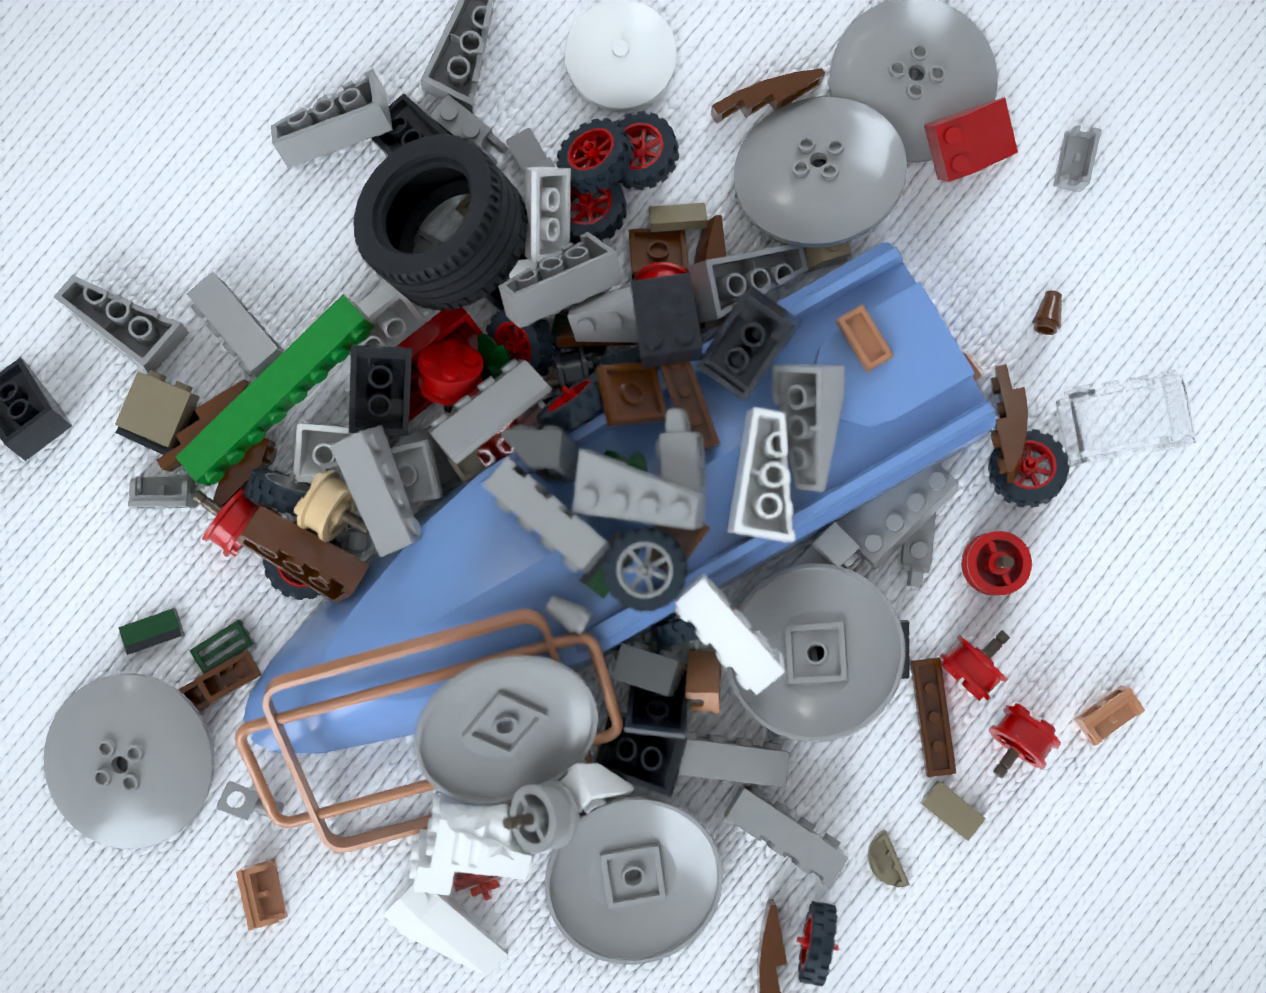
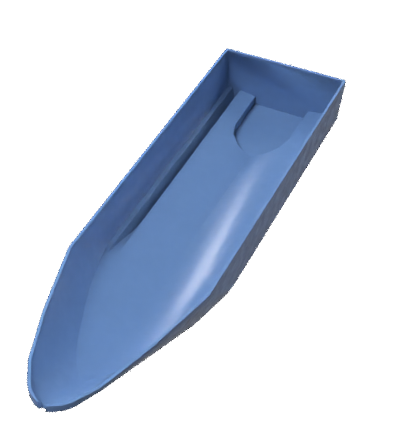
(485, 564)

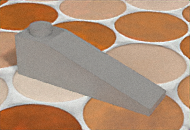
(812, 408)

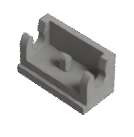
(1077, 159)
(161, 492)

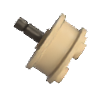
(328, 507)

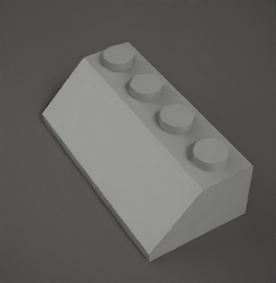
(488, 410)

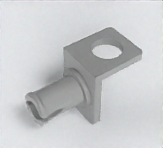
(251, 804)

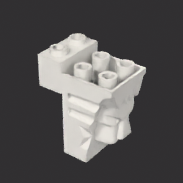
(465, 840)

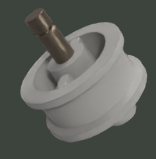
(543, 817)

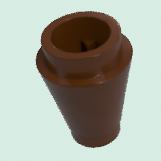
(1049, 313)

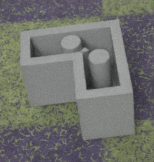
(832, 548)

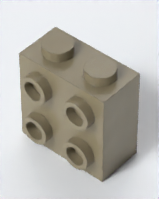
(157, 408)

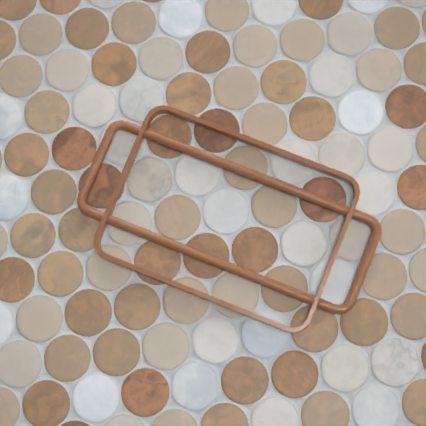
(411, 827)

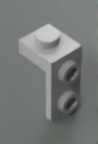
(528, 150)

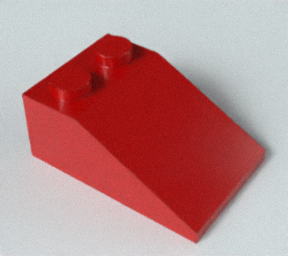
(971, 140)

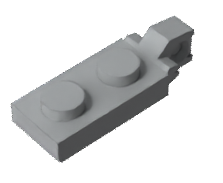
(917, 553)

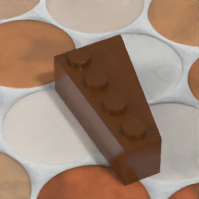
(303, 555)

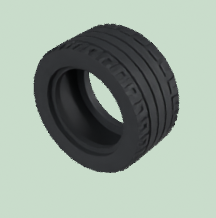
(408, 190)

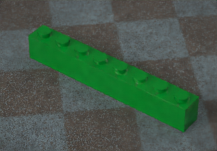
(275, 391)

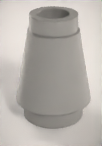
(569, 614)

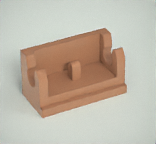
(704, 681)
(1109, 714)
(261, 894)

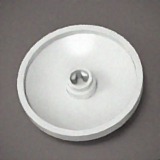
(620, 55)

